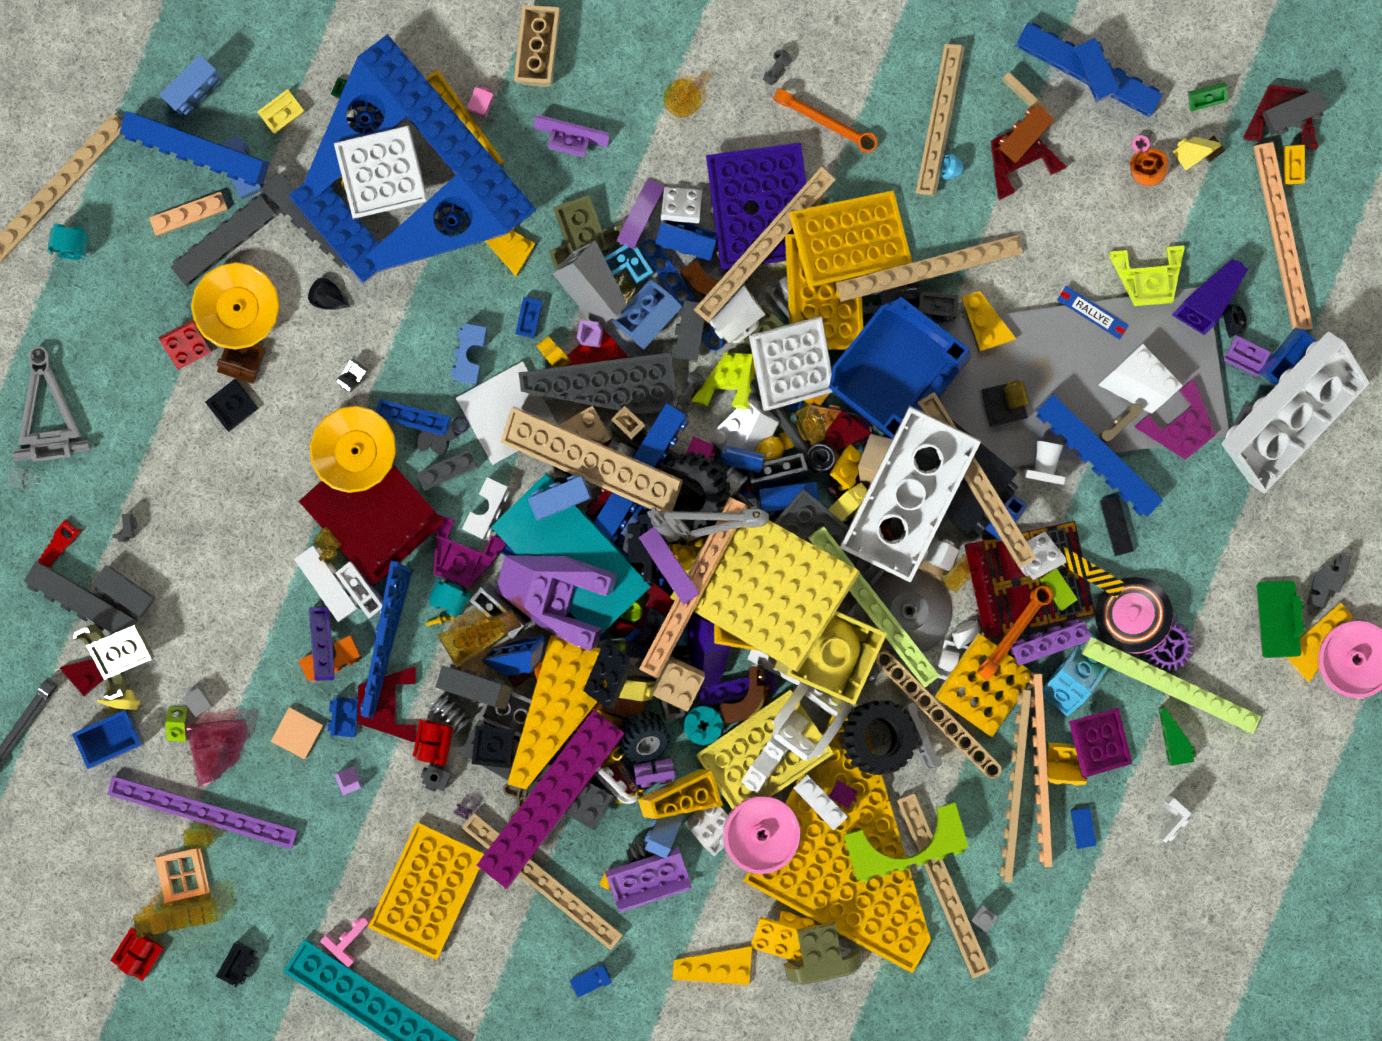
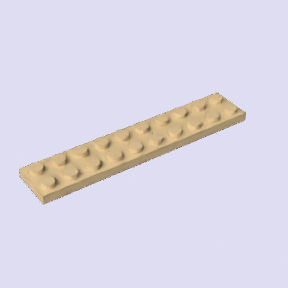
(592, 460)

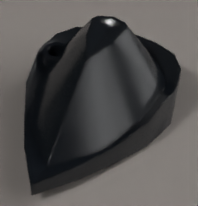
(327, 295)

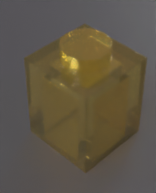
(1016, 394)
(956, 577)
(197, 838)

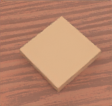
(297, 733)

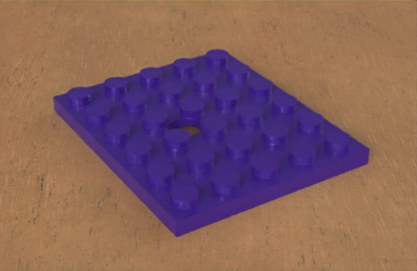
(760, 174)

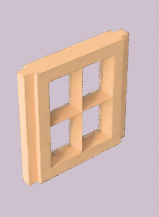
(199, 870)

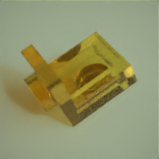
(626, 289)
(327, 543)

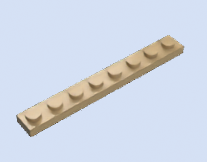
(940, 120)

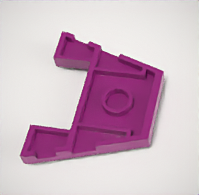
(1187, 431)
(460, 562)

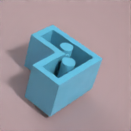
(631, 260)

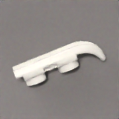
(617, 788)

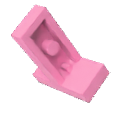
(345, 939)

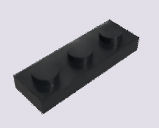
(1116, 526)

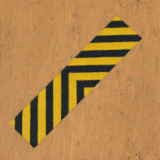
(1092, 572)

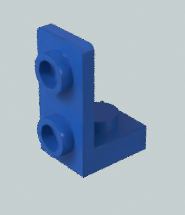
(591, 980)

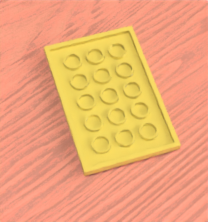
(738, 749)

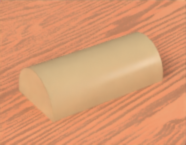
(537, 45)

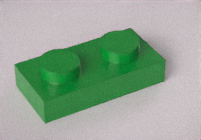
(1208, 96)

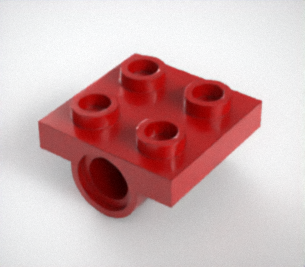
(185, 344)
(432, 742)
(136, 955)

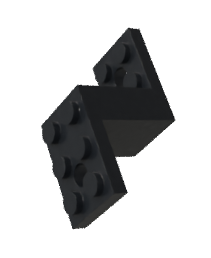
(620, 659)

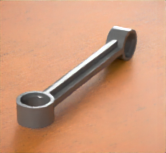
(789, 429)
(43, 693)

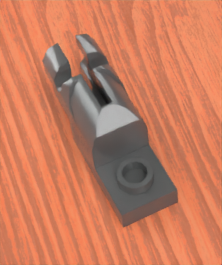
(1328, 580)

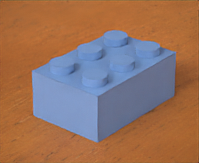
(191, 86)
(647, 314)

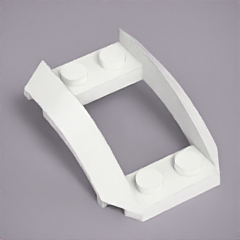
(796, 741)

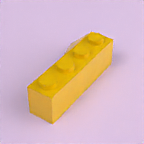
(684, 795)

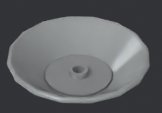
(929, 605)

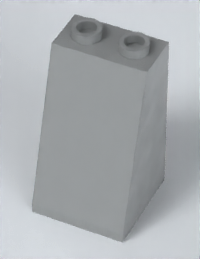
(591, 284)

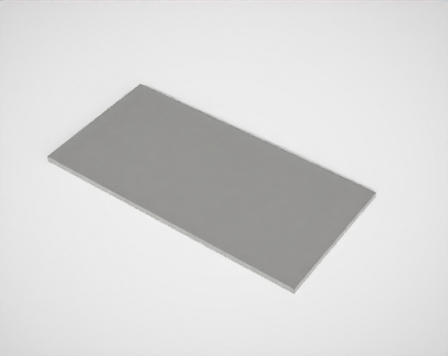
(1069, 358)

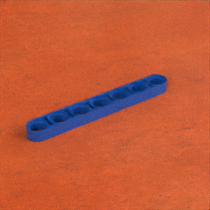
(679, 285)

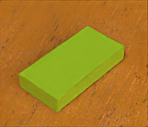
(1061, 591)

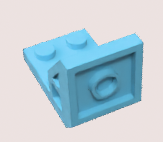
(1073, 681)

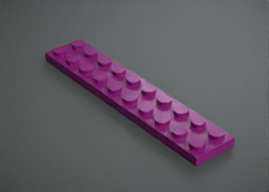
(550, 799)

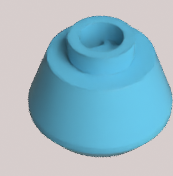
(951, 167)

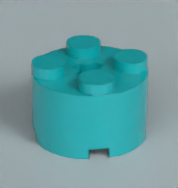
(68, 242)
(450, 597)
(699, 735)

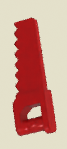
(59, 543)

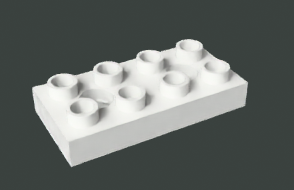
(1295, 412)
(910, 494)

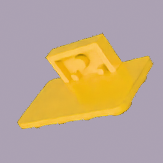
(781, 936)

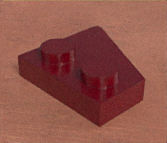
(844, 431)
(83, 675)

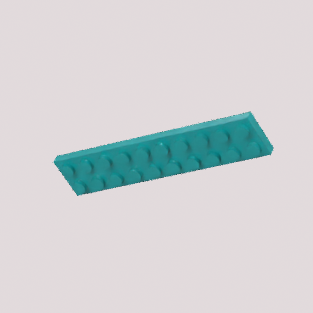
(360, 997)

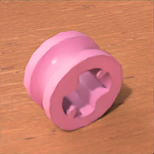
(1137, 139)

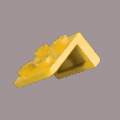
(1063, 764)

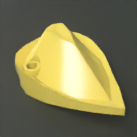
(125, 701)

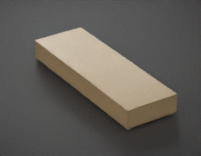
(1022, 91)

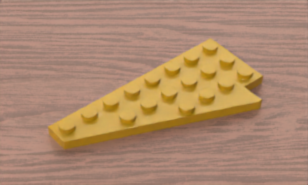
(555, 708)

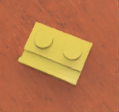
(281, 111)

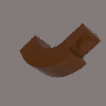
(698, 279)
(754, 701)

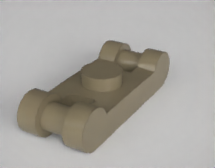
(1120, 423)

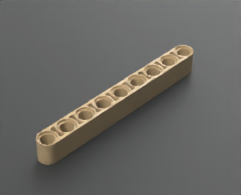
(947, 718)

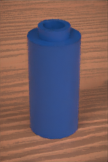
(742, 459)

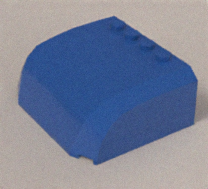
(896, 364)

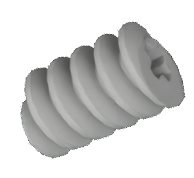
(449, 713)

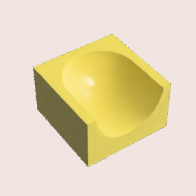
(840, 658)

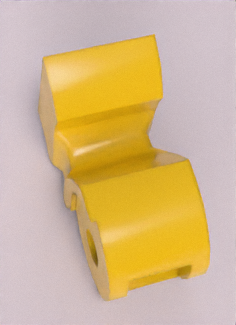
(553, 353)

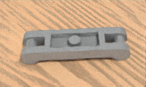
(924, 744)

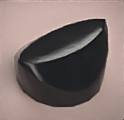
(1234, 319)
(822, 456)

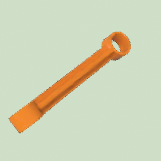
(788, 100)
(990, 666)

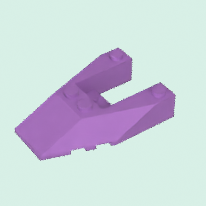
(544, 589)

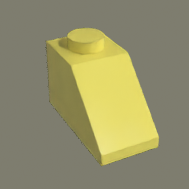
(1194, 150)
(849, 503)
(638, 688)

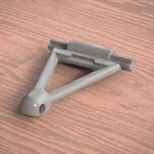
(47, 444)
(674, 530)

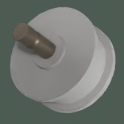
(736, 480)

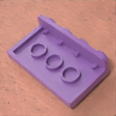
(1054, 641)
(648, 880)

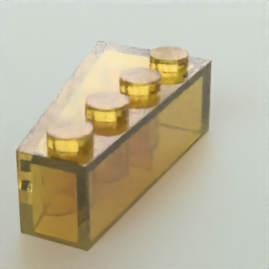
(474, 638)
(176, 916)

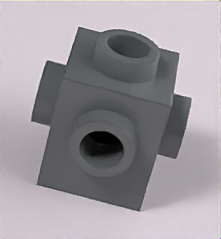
(441, 782)

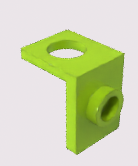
(176, 725)

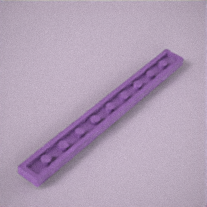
(202, 812)

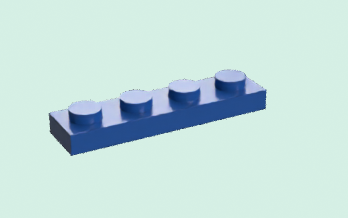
(413, 417)

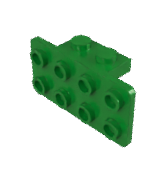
(1280, 619)

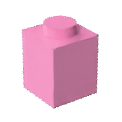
(480, 101)

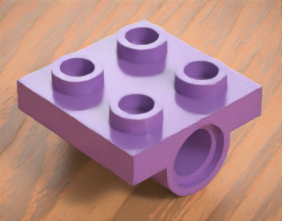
(646, 776)

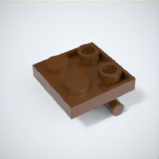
(241, 363)

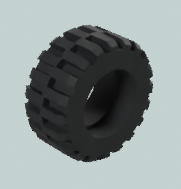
(710, 478)
(855, 737)

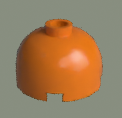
(1149, 167)

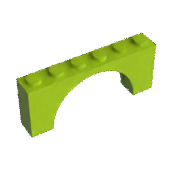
(948, 838)

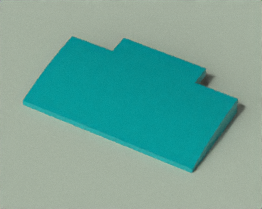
(576, 537)

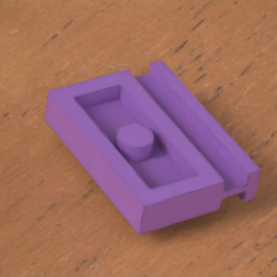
(1246, 355)

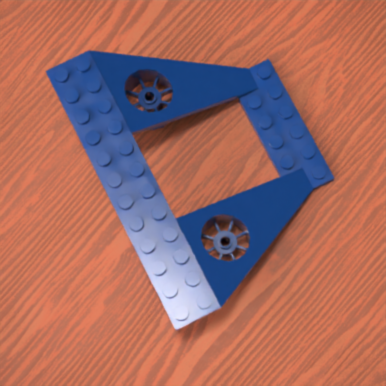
(480, 190)

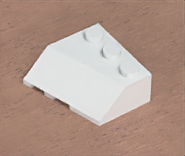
(1142, 380)
(746, 427)

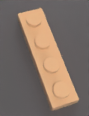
(188, 213)

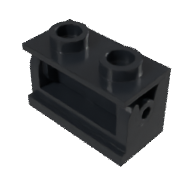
(236, 964)

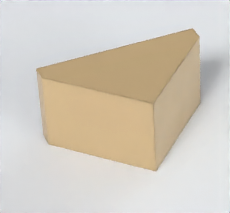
(628, 423)

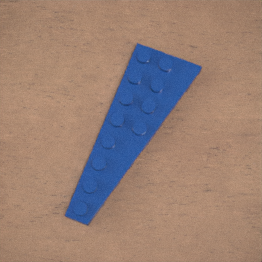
(393, 602)

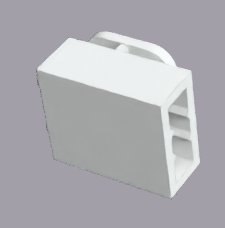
(738, 316)

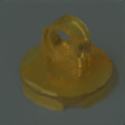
(682, 98)
(812, 424)

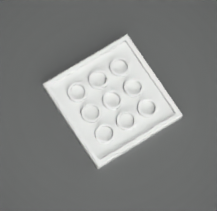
(381, 172)
(791, 363)
(489, 408)

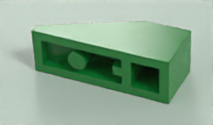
(1176, 743)

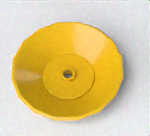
(223, 290)
(334, 445)

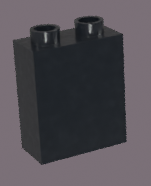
(964, 508)

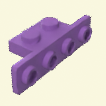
(570, 137)

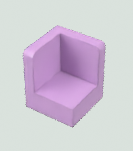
(589, 333)
(348, 780)

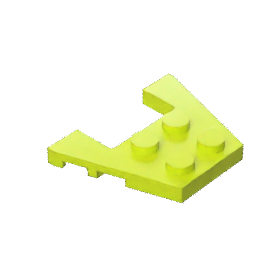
(1149, 284)
(731, 373)

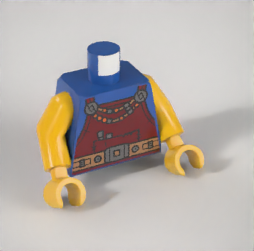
(621, 772)

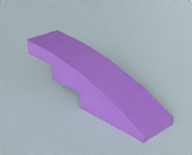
(640, 213)
(669, 565)

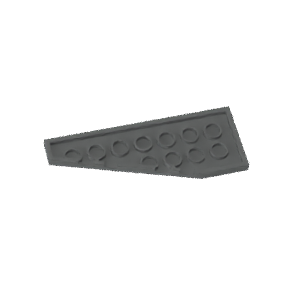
(637, 383)

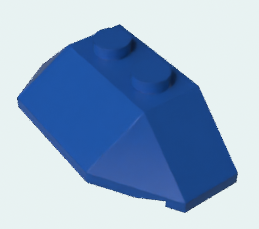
(516, 656)

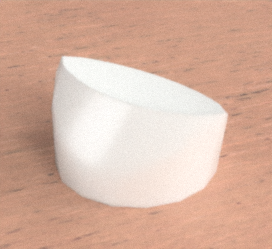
(965, 633)

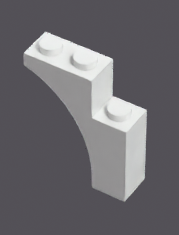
(771, 756)

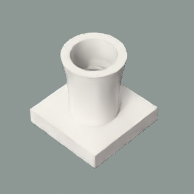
(1046, 463)

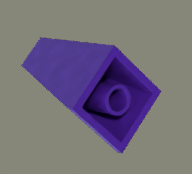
(1209, 301)
(704, 652)

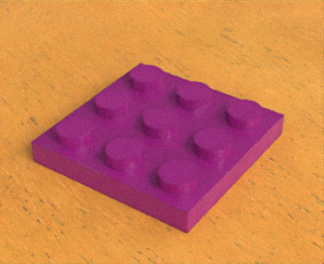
(1100, 742)

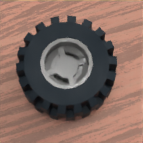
(644, 736)

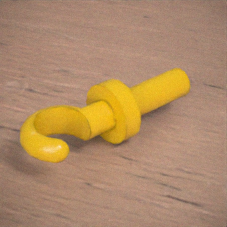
(439, 620)

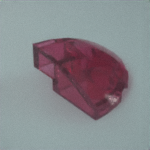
(215, 747)

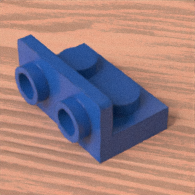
(343, 717)

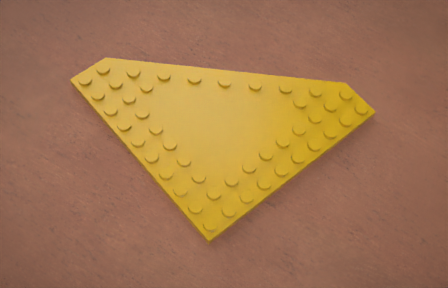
(820, 876)

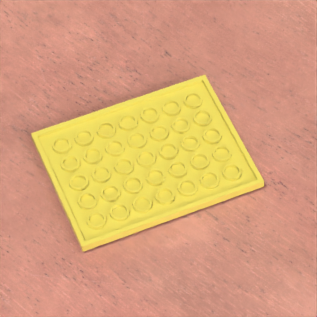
(775, 592)

